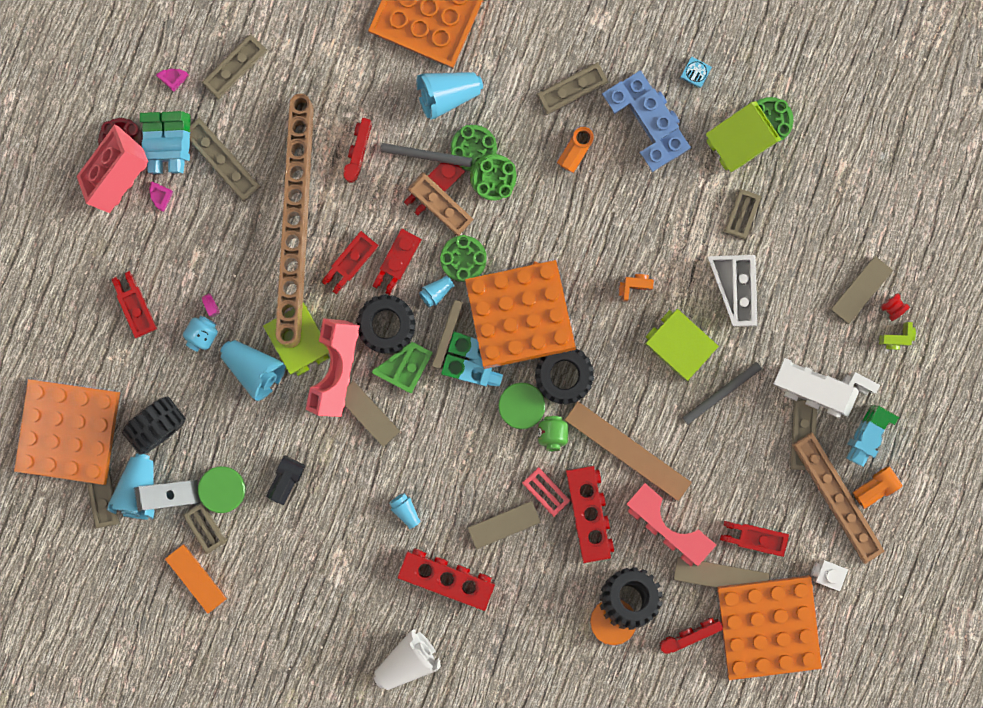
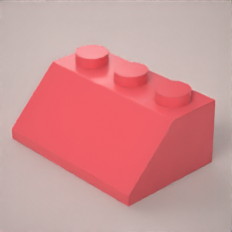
(111, 170)

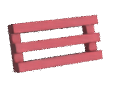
(532, 477)

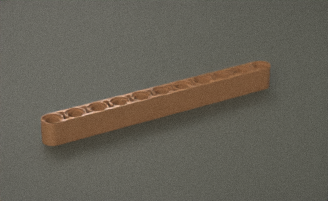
(292, 209)

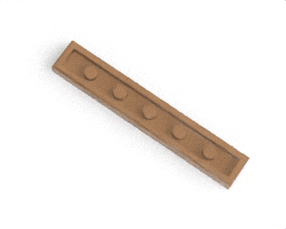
(628, 451)
(838, 498)

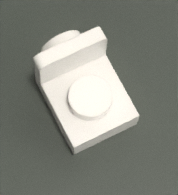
(863, 384)
(829, 574)

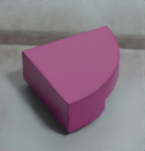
(173, 77)
(160, 195)
(210, 305)

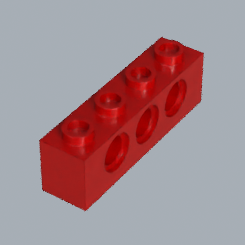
(589, 551)
(410, 573)

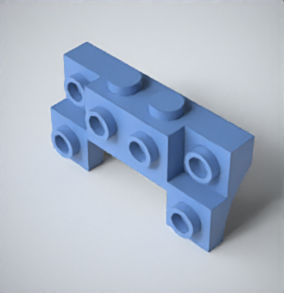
(653, 117)

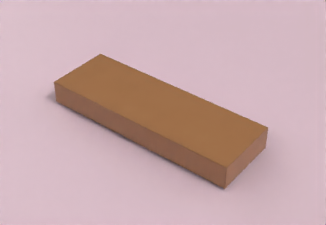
(440, 204)

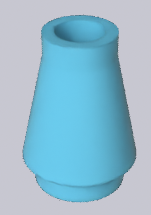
(434, 292)
(404, 509)

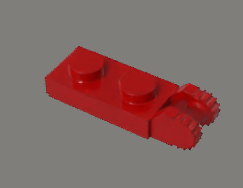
(357, 151)
(444, 176)
(398, 259)
(351, 260)
(134, 307)
(757, 538)
(689, 636)

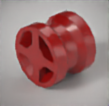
(894, 307)

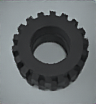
(386, 303)
(569, 395)
(153, 425)
(644, 585)

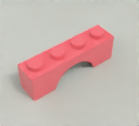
(329, 395)
(693, 545)

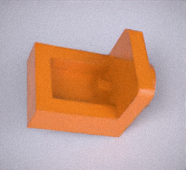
(640, 281)

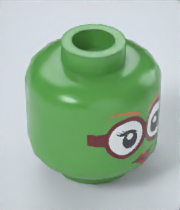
(553, 433)

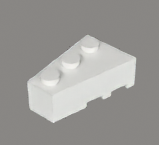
(738, 287)
(816, 389)

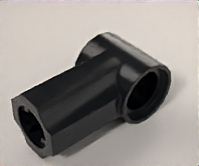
(287, 476)

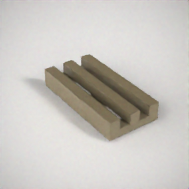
(735, 232)
(215, 545)

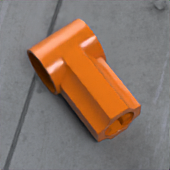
(575, 151)
(883, 484)

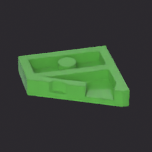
(405, 367)

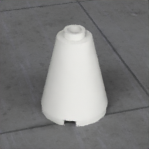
(407, 662)

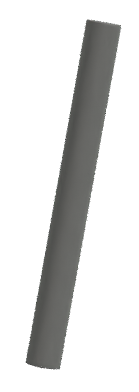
(427, 155)
(721, 393)

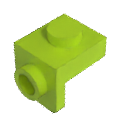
(894, 342)

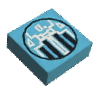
(696, 72)

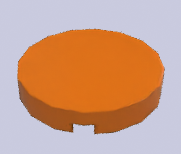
(605, 630)

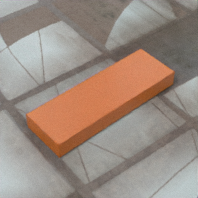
(196, 578)

